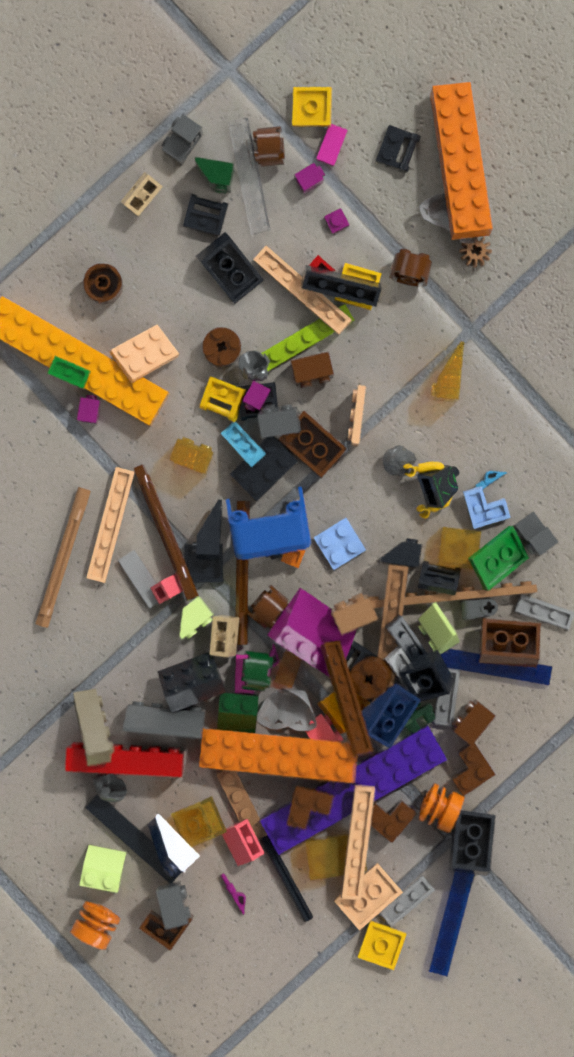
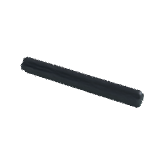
(286, 879)

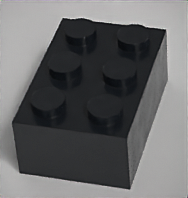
(267, 471)
(191, 682)
(472, 843)

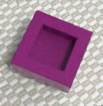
(336, 221)

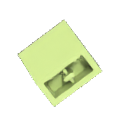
(194, 615)

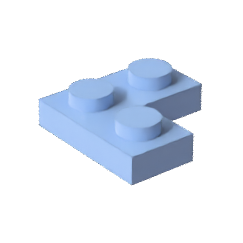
(481, 512)

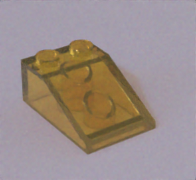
(448, 382)
(327, 856)

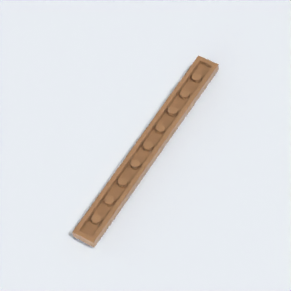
(467, 593)

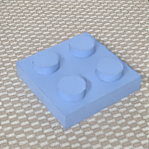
(339, 543)

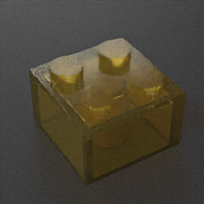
(192, 456)
(457, 546)
(199, 822)

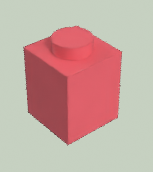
(166, 589)

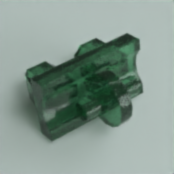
(425, 711)

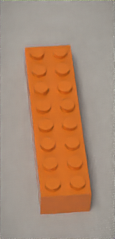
(461, 161)
(277, 755)

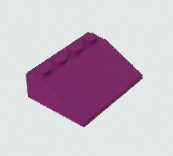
(306, 626)

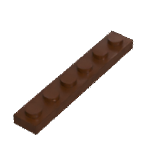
(346, 698)

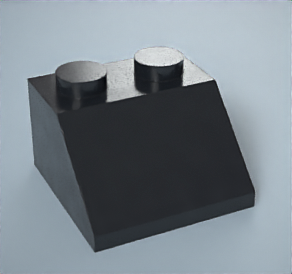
(404, 553)
(428, 676)

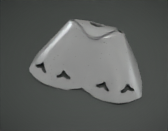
(437, 209)
(289, 708)

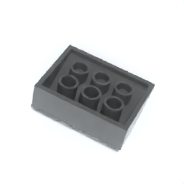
(162, 721)

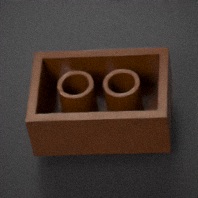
(313, 445)
(509, 643)

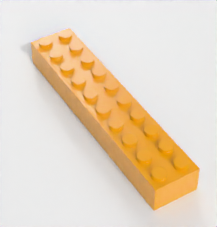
(107, 380)

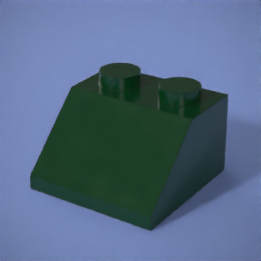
(216, 173)
(238, 712)

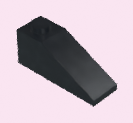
(209, 537)

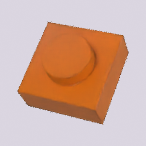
(293, 558)

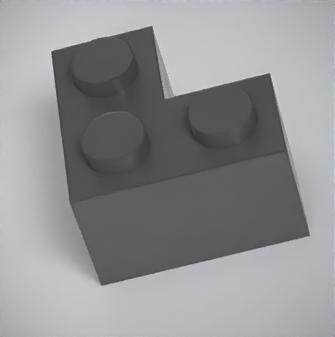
(183, 140)
(278, 421)
(535, 534)
(172, 905)

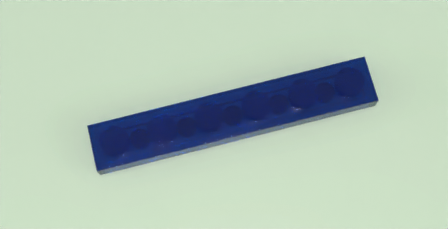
(470, 662)
(451, 923)

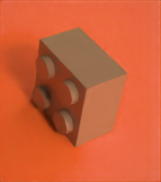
(353, 613)

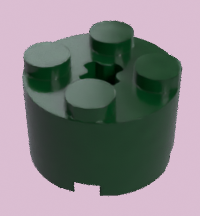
(256, 671)

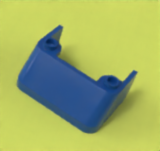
(270, 534)

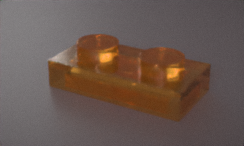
(288, 669)

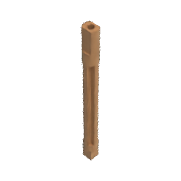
(75, 517)

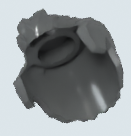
(254, 365)
(396, 458)
(110, 787)

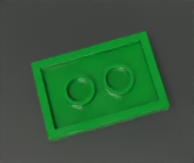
(498, 558)

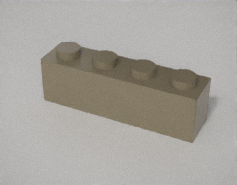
(92, 727)

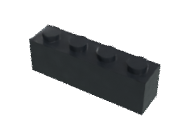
(341, 285)

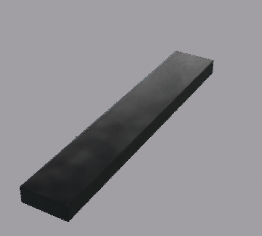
(128, 833)

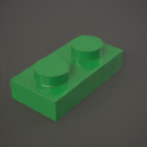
(69, 372)

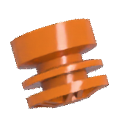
(441, 808)
(97, 921)

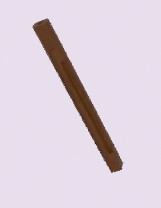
(166, 533)
(242, 587)

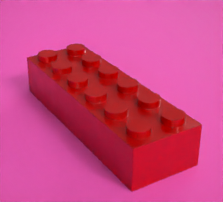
(129, 761)

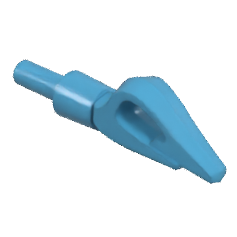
(487, 481)

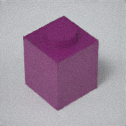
(309, 177)
(256, 396)
(89, 409)

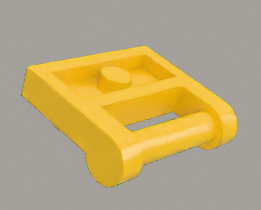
(223, 392)

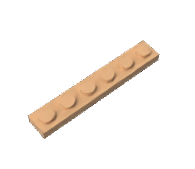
(291, 281)
(110, 525)
(357, 842)

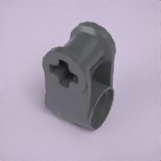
(475, 608)

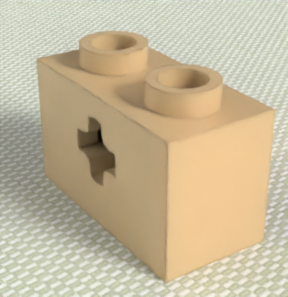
(141, 194)
(224, 636)

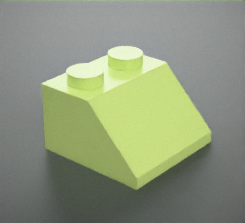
(438, 629)
(103, 868)

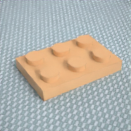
(144, 353)
(356, 415)
(377, 894)

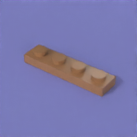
(240, 800)

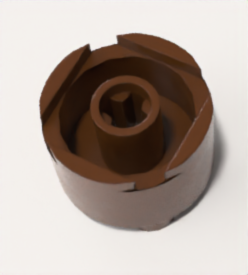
(270, 146)
(411, 268)
(106, 273)
(218, 337)
(268, 607)
(378, 669)

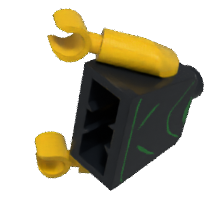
(437, 484)

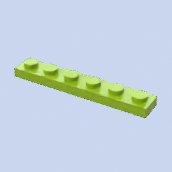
(300, 341)

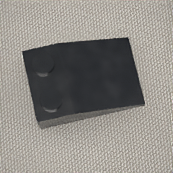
(229, 267)

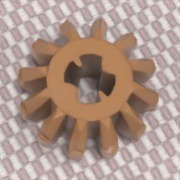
(468, 247)

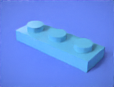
(243, 443)

